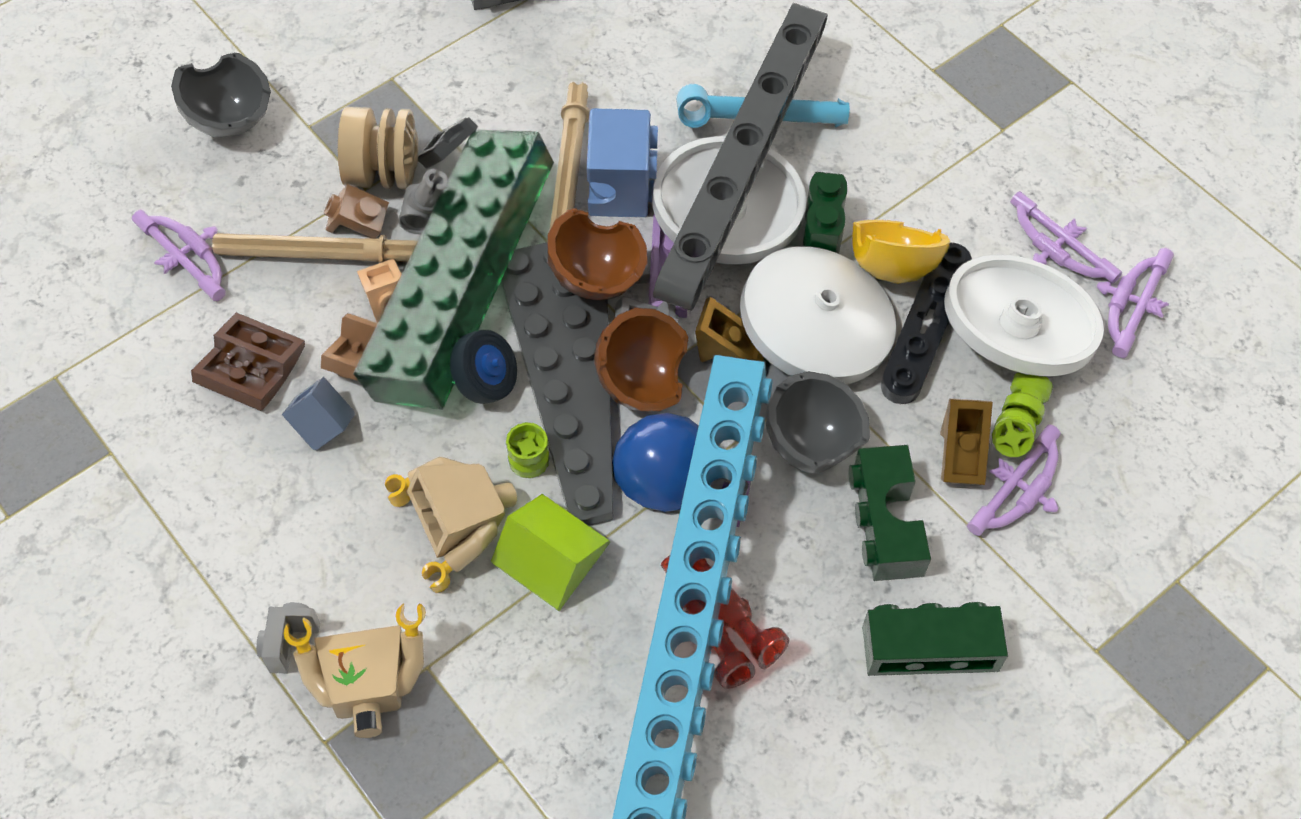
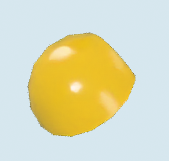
(897, 251)

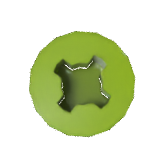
(1014, 442)

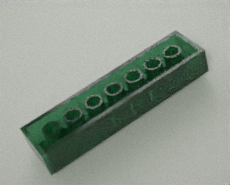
(455, 268)

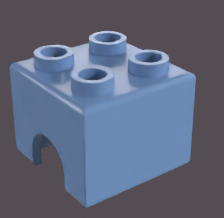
(621, 162)

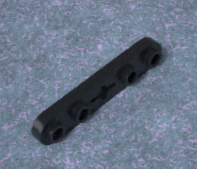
(916, 351)

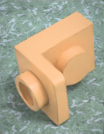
(379, 284)

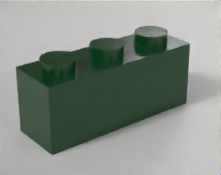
(934, 639)

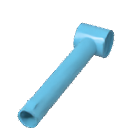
(728, 107)

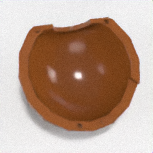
(595, 258)
(641, 359)

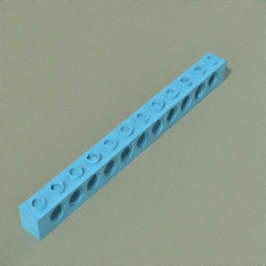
(728, 382)

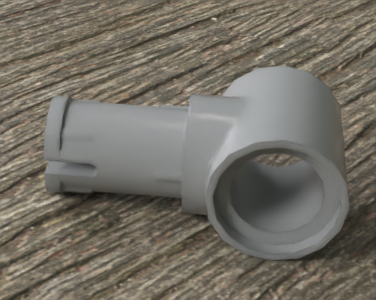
(421, 200)

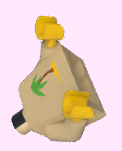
(456, 510)
(362, 670)

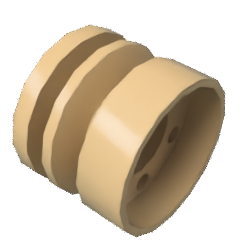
(374, 147)

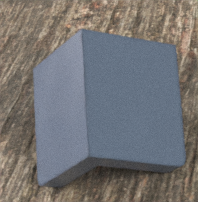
(319, 414)

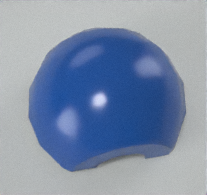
(655, 460)

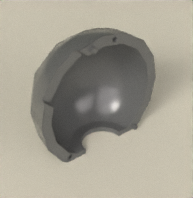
(223, 97)
(816, 421)

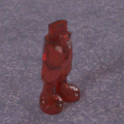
(763, 645)

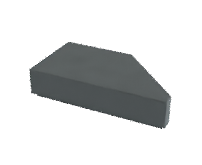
(446, 142)

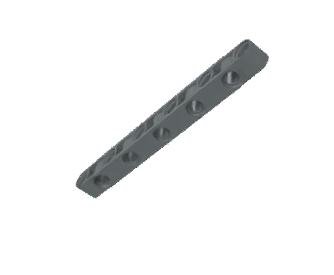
(739, 159)

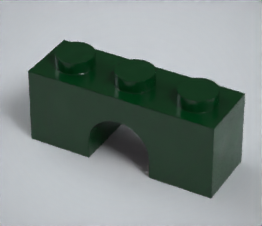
(892, 545)

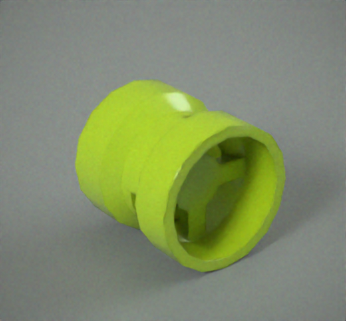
(1029, 394)
(521, 443)

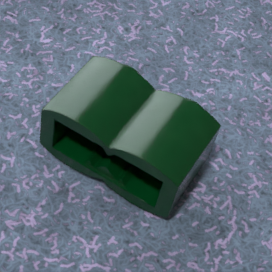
(825, 211)

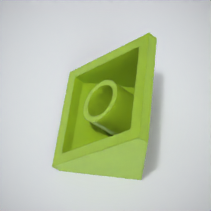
(547, 550)

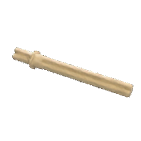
(574, 117)
(313, 247)

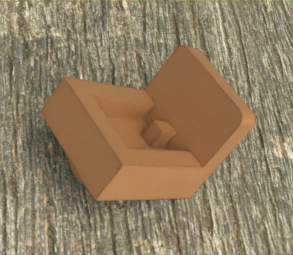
(356, 211)
(347, 350)

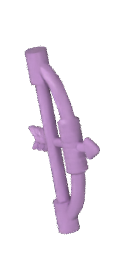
(1068, 235)
(193, 241)
(1124, 339)
(985, 516)

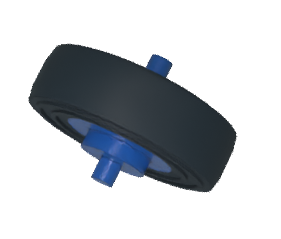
(483, 366)

